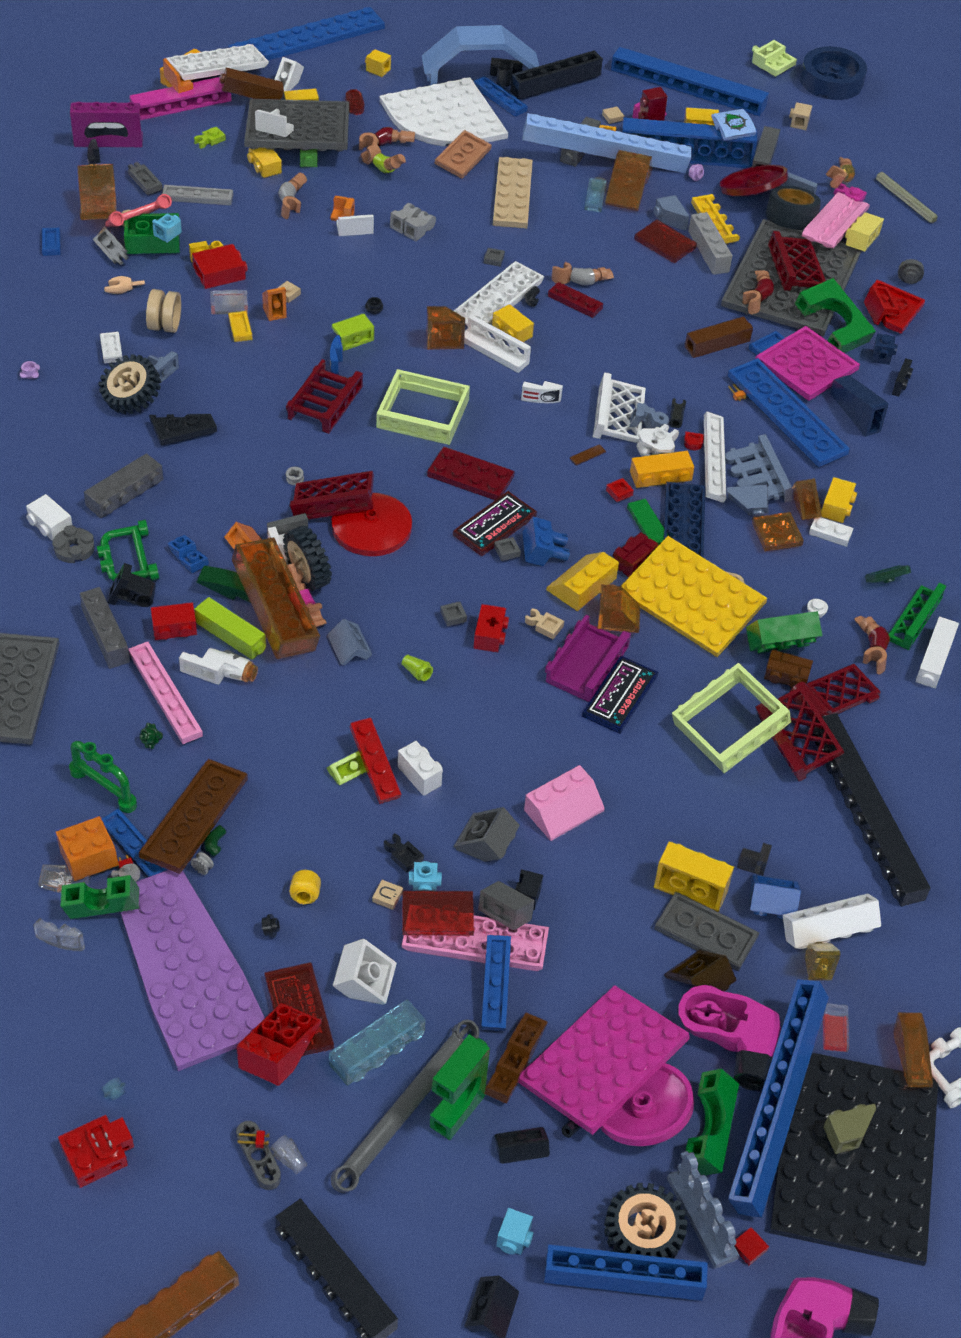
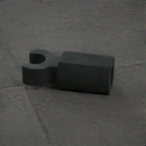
(677, 414)

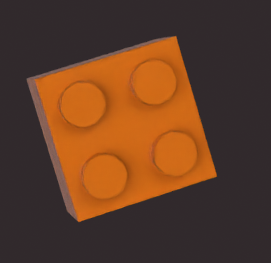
(87, 848)

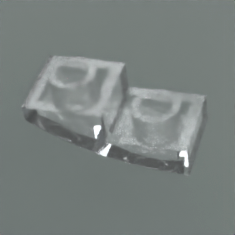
(63, 938)

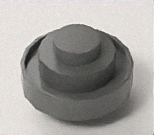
(911, 271)

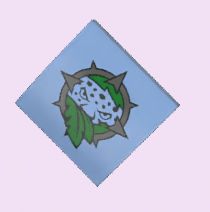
(734, 124)

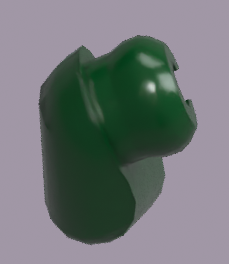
(211, 840)

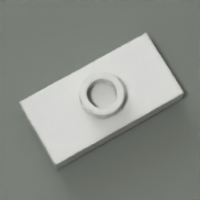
(111, 347)

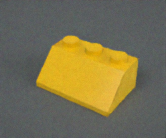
(584, 579)

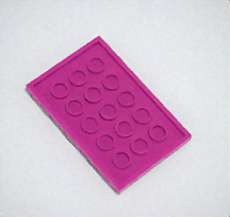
(603, 1059)

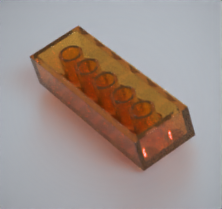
(275, 598)

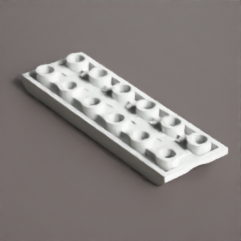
(214, 62)
(503, 290)

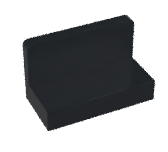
(492, 1306)

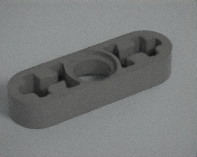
(257, 1166)

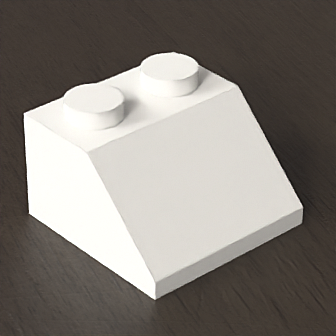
(364, 972)

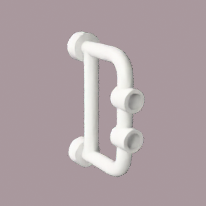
(942, 1049)

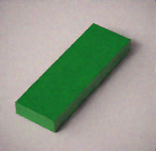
(647, 520)

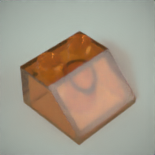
(444, 328)
(618, 610)

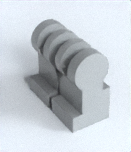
(412, 221)

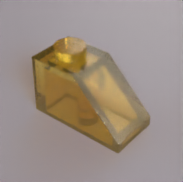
(821, 960)

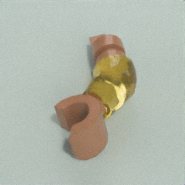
(843, 174)

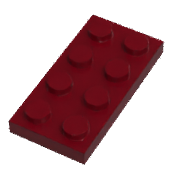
(470, 473)

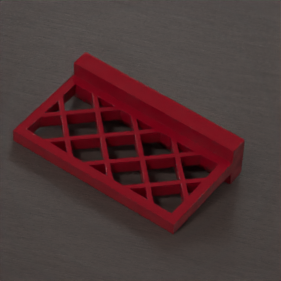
(784, 262)
(335, 503)
(785, 744)

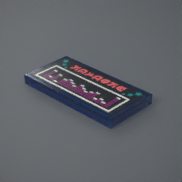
(620, 694)

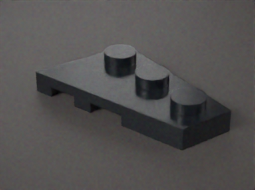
(176, 429)

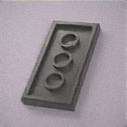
(706, 930)

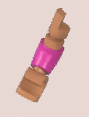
(313, 608)

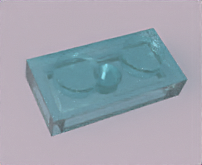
(595, 194)

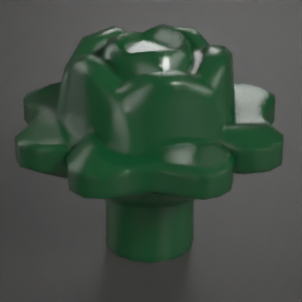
(150, 736)

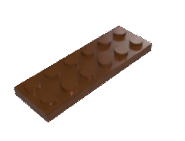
(193, 816)

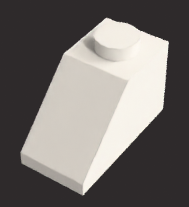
(289, 73)

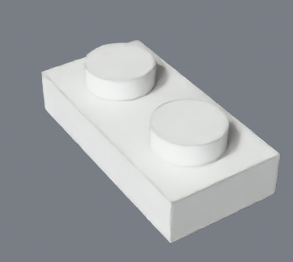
(831, 531)

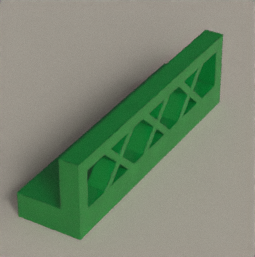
(919, 619)

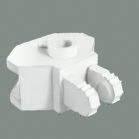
(656, 441)

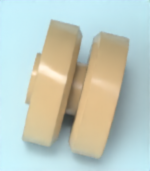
(163, 311)

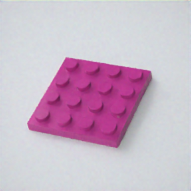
(807, 362)

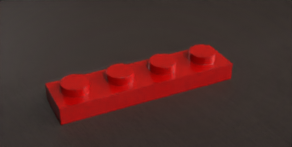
(375, 760)

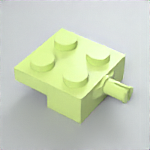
(773, 58)

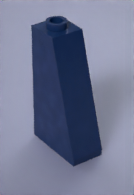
(860, 404)

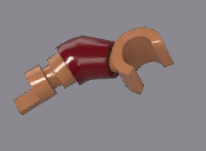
(384, 136)
(763, 290)
(878, 640)

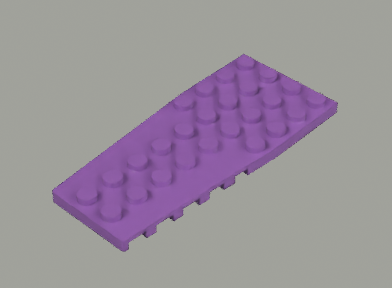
(188, 972)

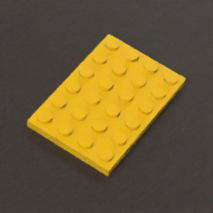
(693, 596)

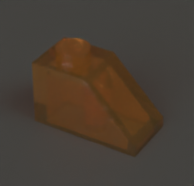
(807, 499)

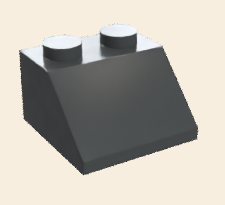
(487, 834)

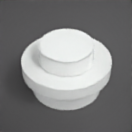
(817, 605)

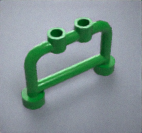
(137, 532)
(79, 769)

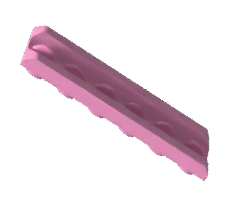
(834, 220)
(526, 950)

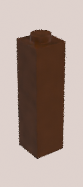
(250, 85)
(718, 337)

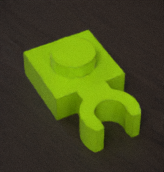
(211, 136)

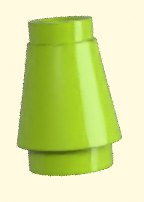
(418, 668)

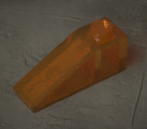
(913, 1049)

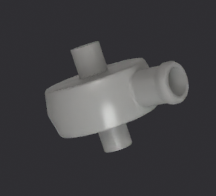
(128, 869)

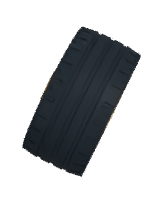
(792, 207)

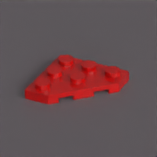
(908, 305)

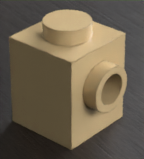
(800, 116)

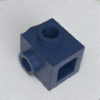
(884, 349)

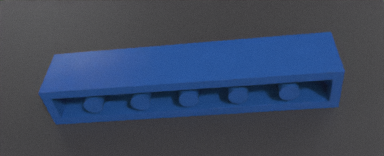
(625, 1272)

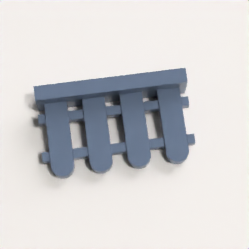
(768, 461)
(703, 1211)

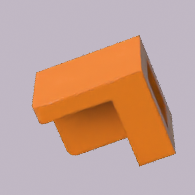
(343, 207)

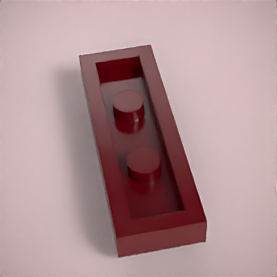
(575, 299)

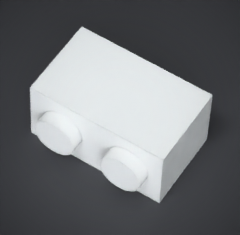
(48, 516)

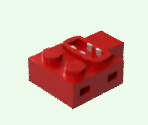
(96, 1149)

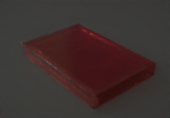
(665, 241)
(437, 913)

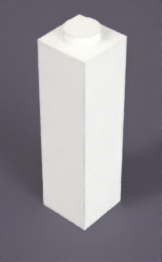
(937, 652)

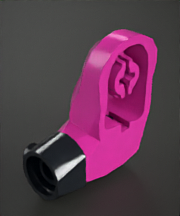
(735, 1025)
(820, 1306)

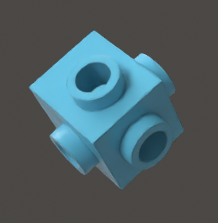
(425, 876)

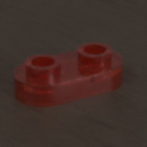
(356, 102)

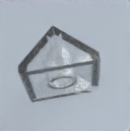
(228, 301)

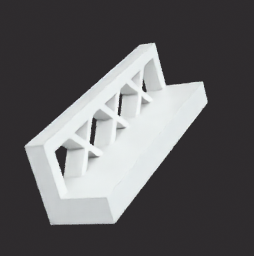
(496, 347)

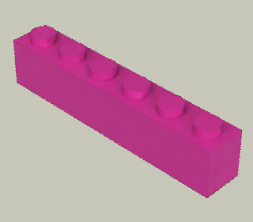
(168, 101)

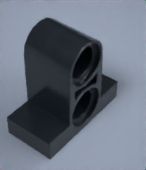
(503, 69)
(131, 588)

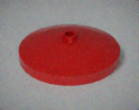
(374, 530)

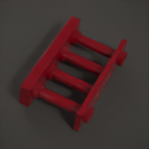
(335, 407)

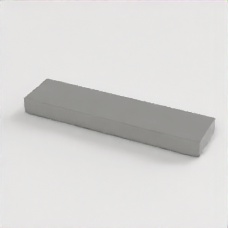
(199, 194)

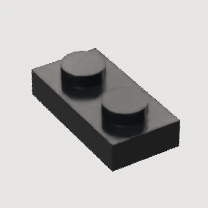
(904, 374)

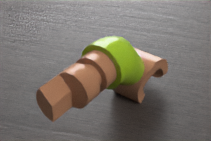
(382, 162)

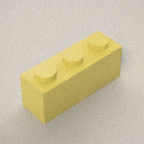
(864, 231)

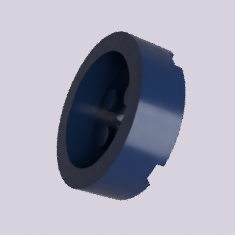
(833, 72)

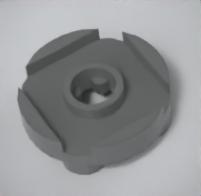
(69, 536)

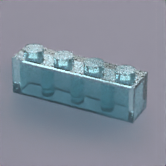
(377, 1042)

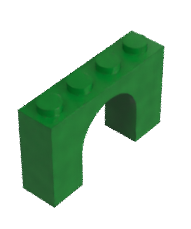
(832, 297)
(461, 1086)

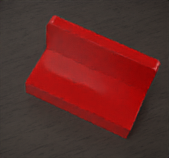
(880, 302)

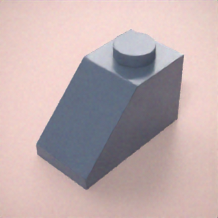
(671, 212)
(750, 499)

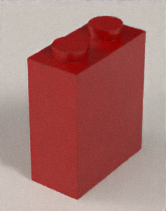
(219, 266)

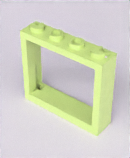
(416, 426)
(750, 741)

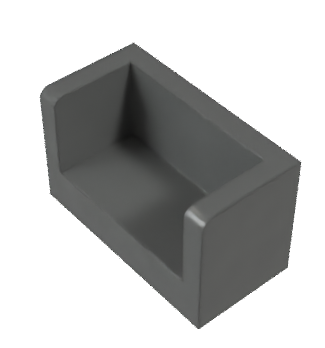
(506, 905)

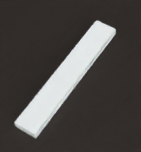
(714, 457)

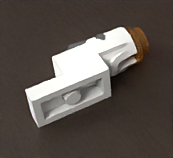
(217, 665)

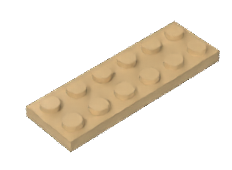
(512, 192)

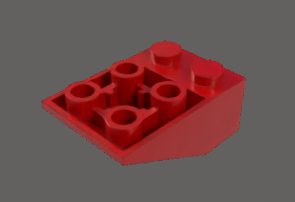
(277, 1044)

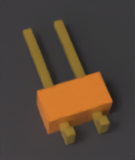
(738, 395)

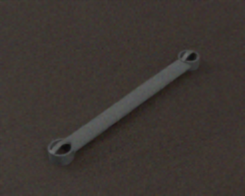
(400, 1111)

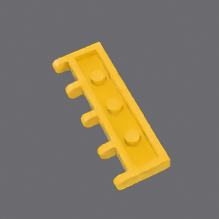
(704, 204)

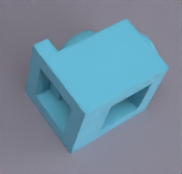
(167, 227)

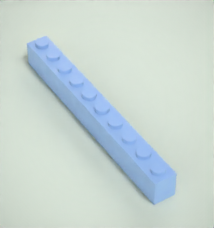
(604, 142)

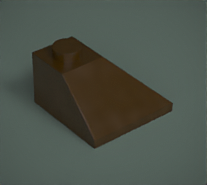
(704, 969)

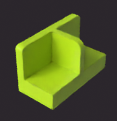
(354, 331)

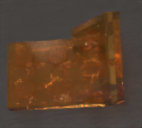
(628, 180)
(97, 191)

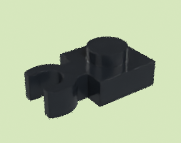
(403, 854)

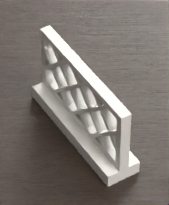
(606, 406)

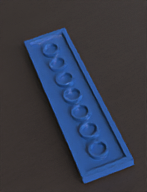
(788, 412)

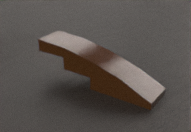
(516, 1057)

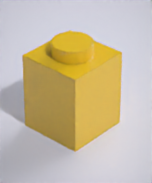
(378, 62)

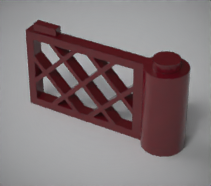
(821, 699)

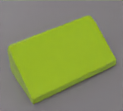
(347, 768)

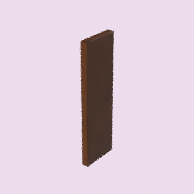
(587, 454)

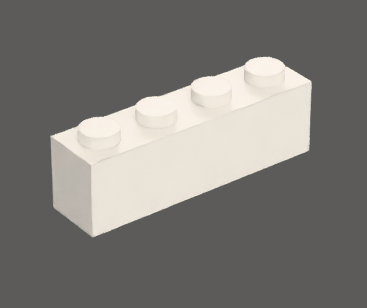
(832, 921)

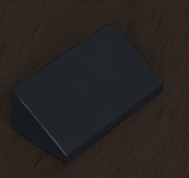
(522, 1145)

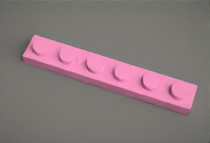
(165, 693)

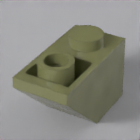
(848, 1128)

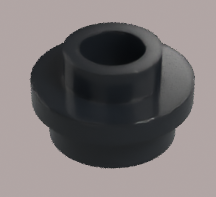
(374, 305)
(270, 925)

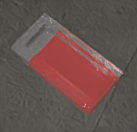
(836, 1028)

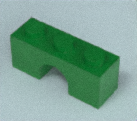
(82, 901)

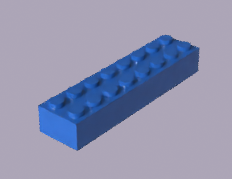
(705, 141)

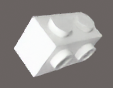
(420, 768)

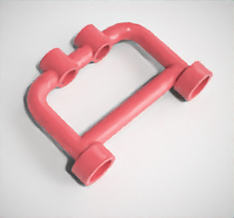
(117, 218)

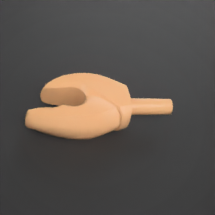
(121, 285)

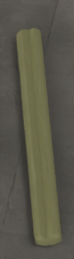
(906, 197)

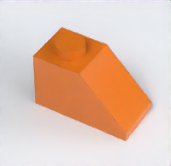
(275, 303)

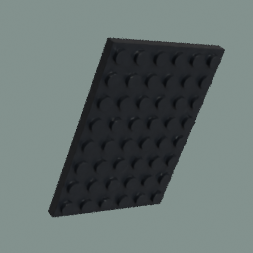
(867, 1196)

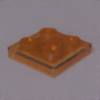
(777, 531)

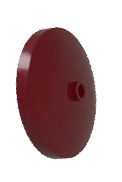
(754, 180)

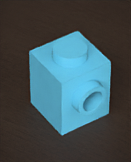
(515, 1232)

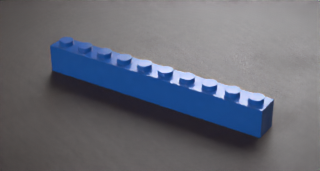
(689, 81)
(778, 1099)

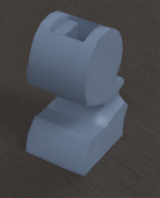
(649, 416)

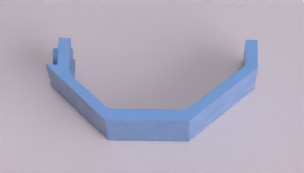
(475, 38)

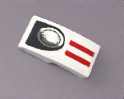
(536, 393)

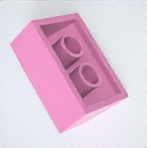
(564, 803)

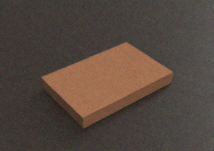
(463, 154)

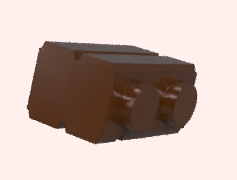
(787, 669)

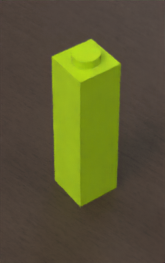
(230, 628)

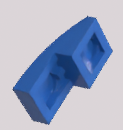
(336, 354)

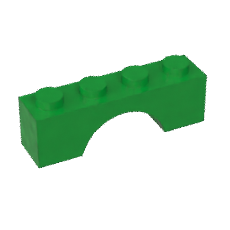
(718, 1096)

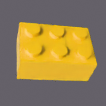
(693, 875)

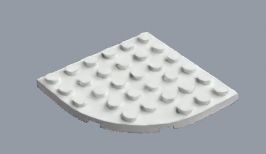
(443, 112)

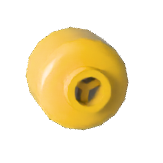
(305, 886)

